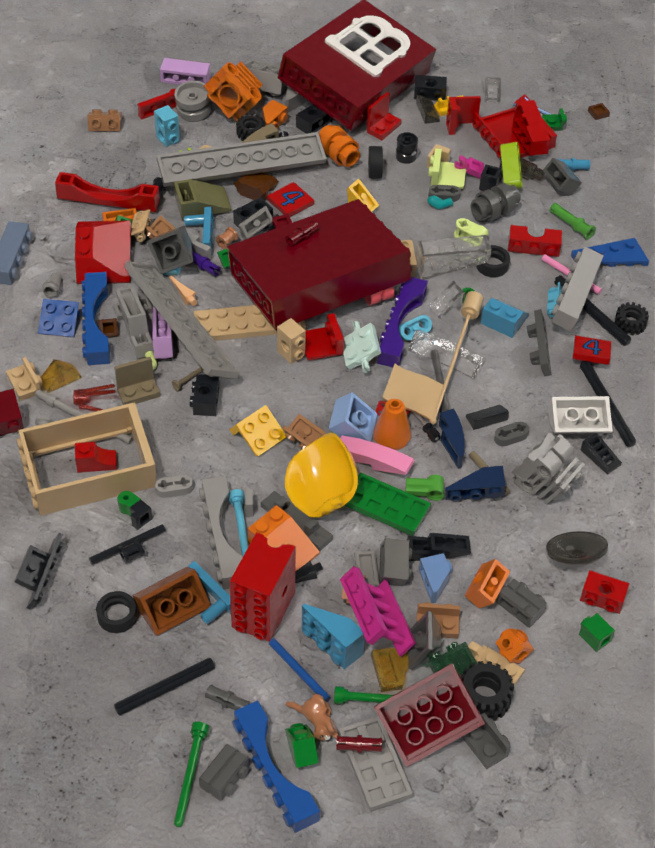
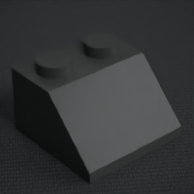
(171, 249)

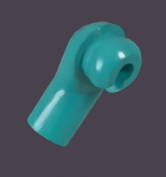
(438, 203)

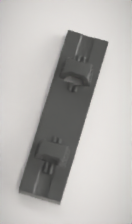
(538, 330)
(317, 534)

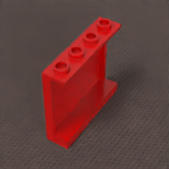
(498, 130)

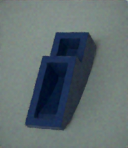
(452, 436)

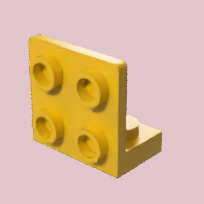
(260, 431)

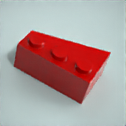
(530, 128)

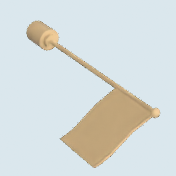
(420, 392)

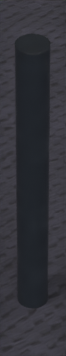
(114, 550)

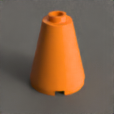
(393, 426)

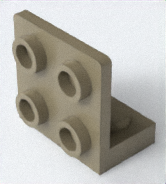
(136, 381)

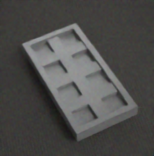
(377, 772)

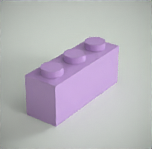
(181, 71)

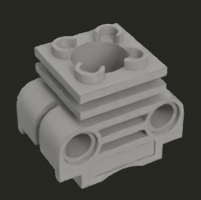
(547, 467)

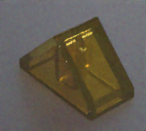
(59, 375)

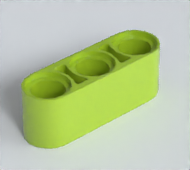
(511, 164)

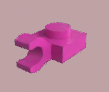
(471, 165)

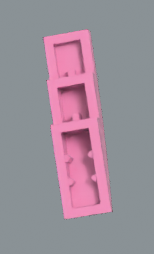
(378, 456)

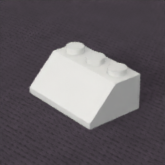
(580, 414)

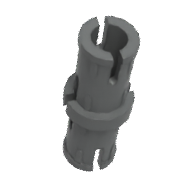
(225, 698)

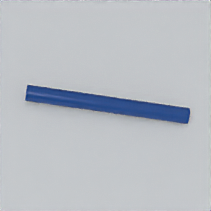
(299, 670)

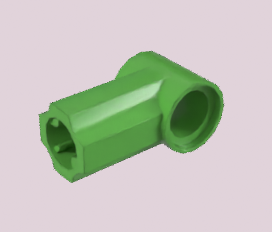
(431, 487)

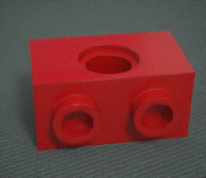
(614, 590)

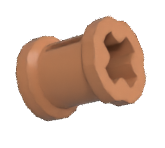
(227, 237)

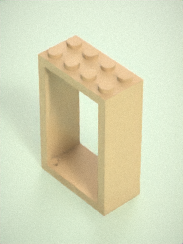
(86, 428)

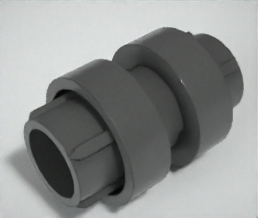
(495, 202)

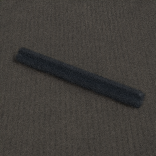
(164, 686)

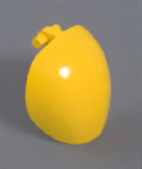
(322, 476)

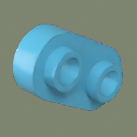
(413, 325)

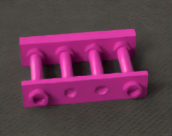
(366, 602)

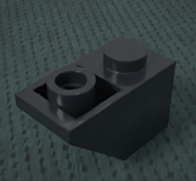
(490, 177)

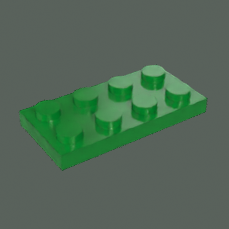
(388, 504)

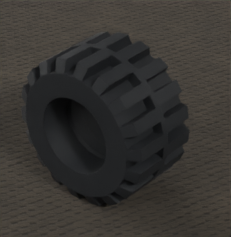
(493, 678)

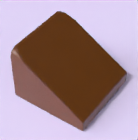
(109, 327)

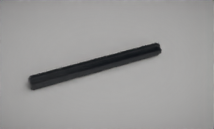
(601, 318)
(616, 417)

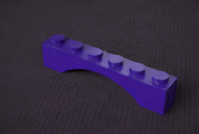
(411, 297)

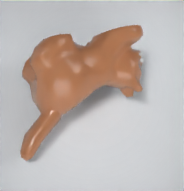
(318, 713)

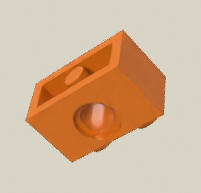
(487, 583)

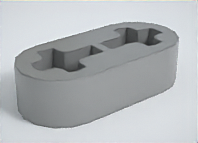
(174, 486)

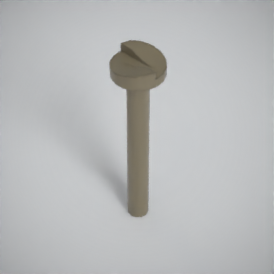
(176, 384)

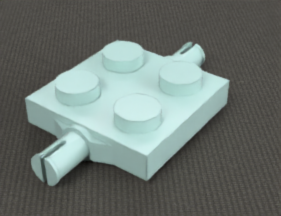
(361, 346)

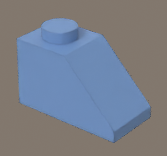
(435, 574)

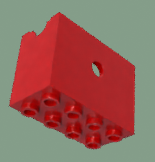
(262, 588)

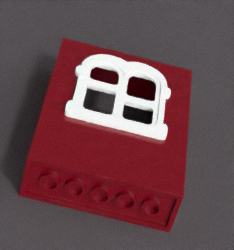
(344, 82)

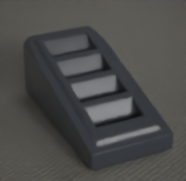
(594, 443)

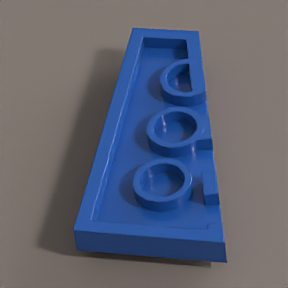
(619, 252)

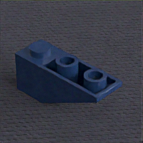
(479, 484)

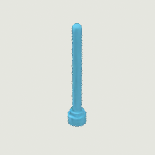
(237, 499)

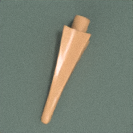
(187, 294)

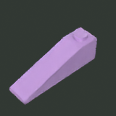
(161, 337)

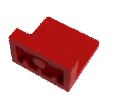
(461, 111)
(380, 121)
(324, 341)

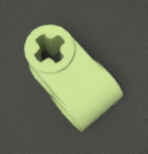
(470, 229)

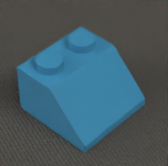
(503, 317)

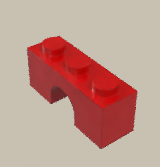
(523, 242)

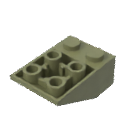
(195, 195)

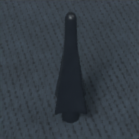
(307, 572)

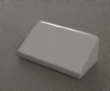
(255, 223)

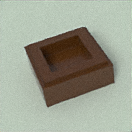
(598, 111)

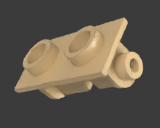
(139, 223)

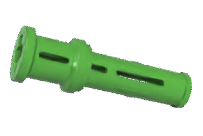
(578, 224)

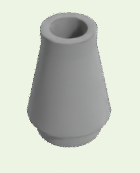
(52, 285)

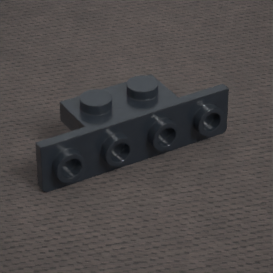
(35, 569)

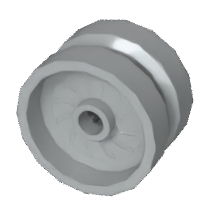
(192, 101)

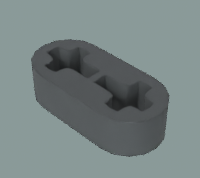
(445, 192)
(511, 433)

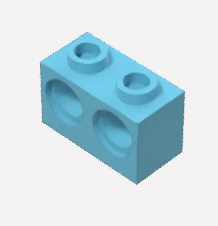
(167, 125)

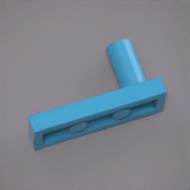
(207, 221)
(213, 588)

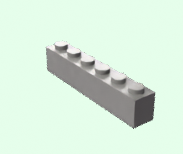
(577, 289)

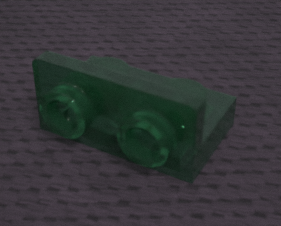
(456, 653)

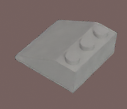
(267, 75)

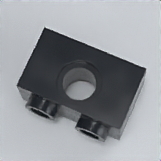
(430, 87)
(312, 119)
(205, 395)

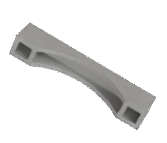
(216, 498)

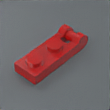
(147, 108)

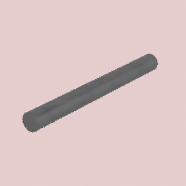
(439, 377)

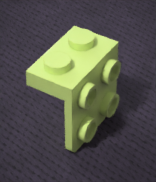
(444, 172)

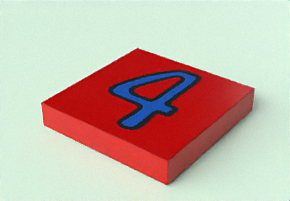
(290, 199)
(592, 350)

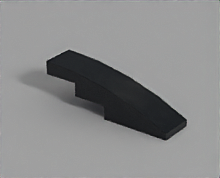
(439, 543)

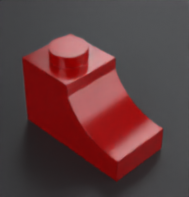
(93, 458)

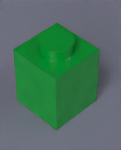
(596, 631)

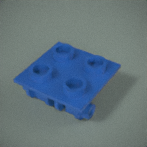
(58, 317)

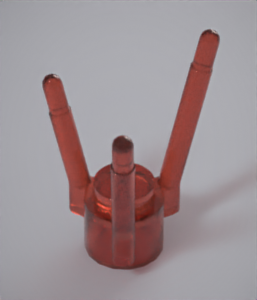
(83, 396)

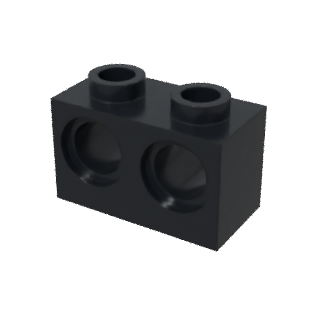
(244, 212)

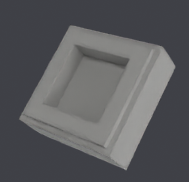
(249, 502)

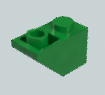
(301, 745)

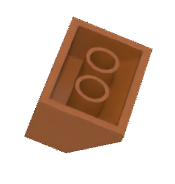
(172, 600)

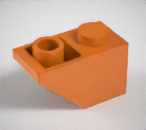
(275, 113)

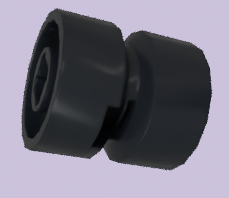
(406, 147)

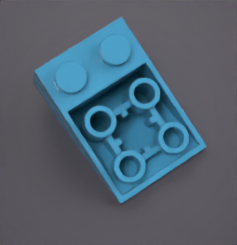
(334, 634)

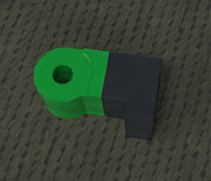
(135, 508)

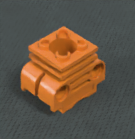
(234, 89)

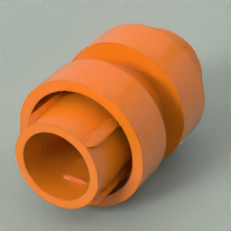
(339, 146)

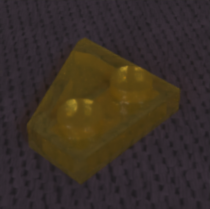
(390, 668)

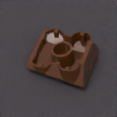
(255, 185)

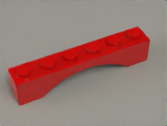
(74, 188)

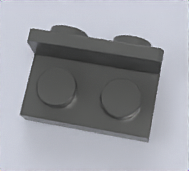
(488, 743)

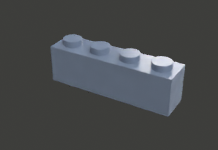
(12, 248)

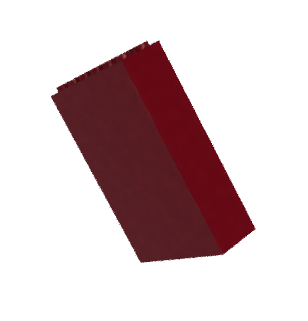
(332, 267)

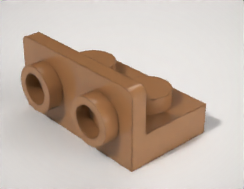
(446, 616)

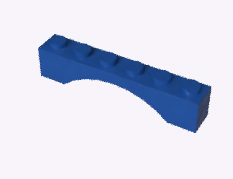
(97, 344)
(297, 804)

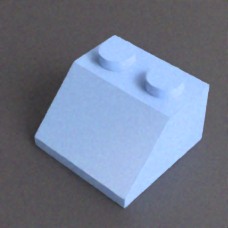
(352, 418)

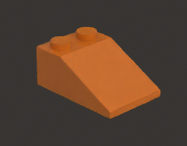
(282, 529)

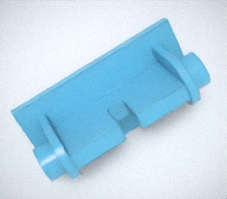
(553, 294)

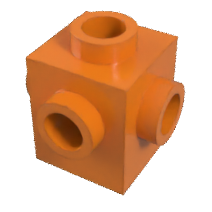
(514, 645)

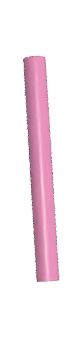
(565, 270)

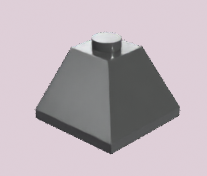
(427, 638)

